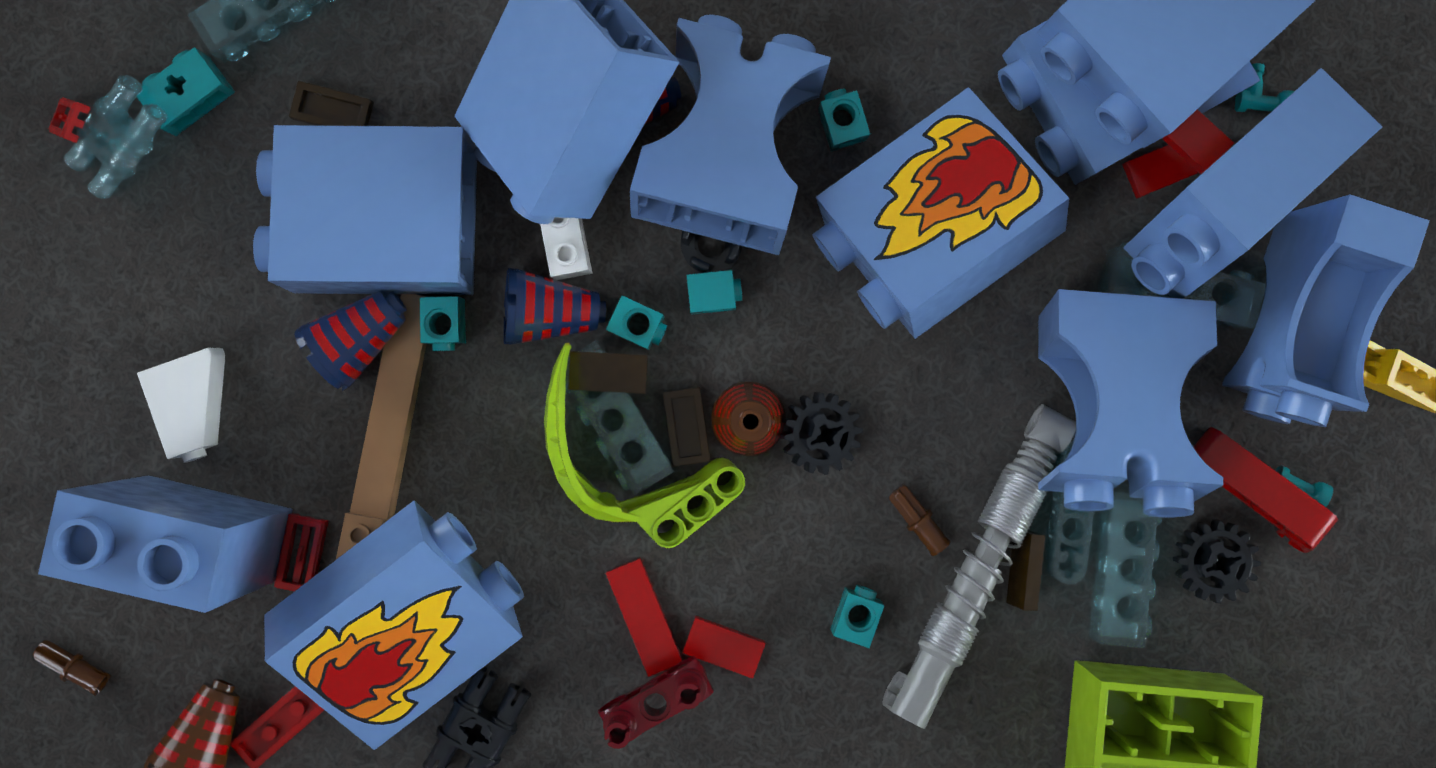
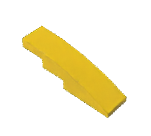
(1400, 376)

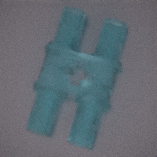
(115, 137)

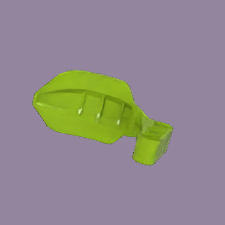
(647, 509)

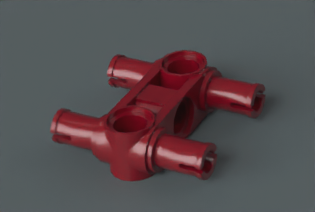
(630, 715)

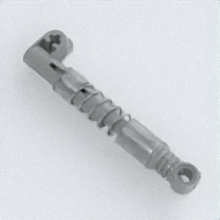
(1006, 519)

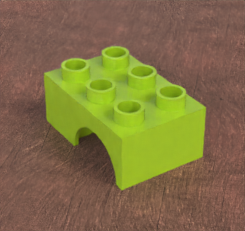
(1160, 718)

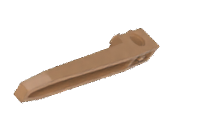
(387, 430)

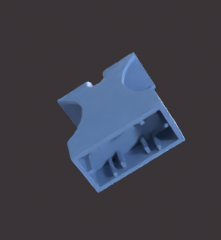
(721, 164)
(1322, 297)
(1126, 378)

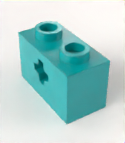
(202, 86)

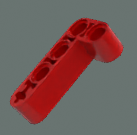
(1266, 491)

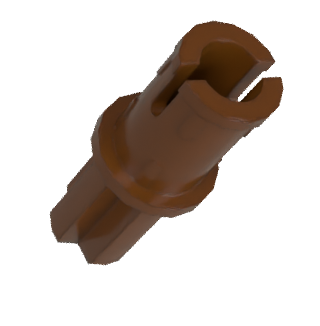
(919, 520)
(71, 667)

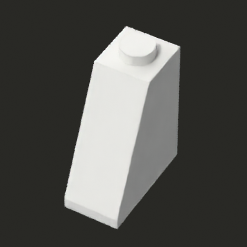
(186, 402)

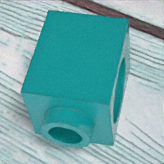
(843, 136)
(713, 292)
(434, 307)
(622, 315)
(857, 632)

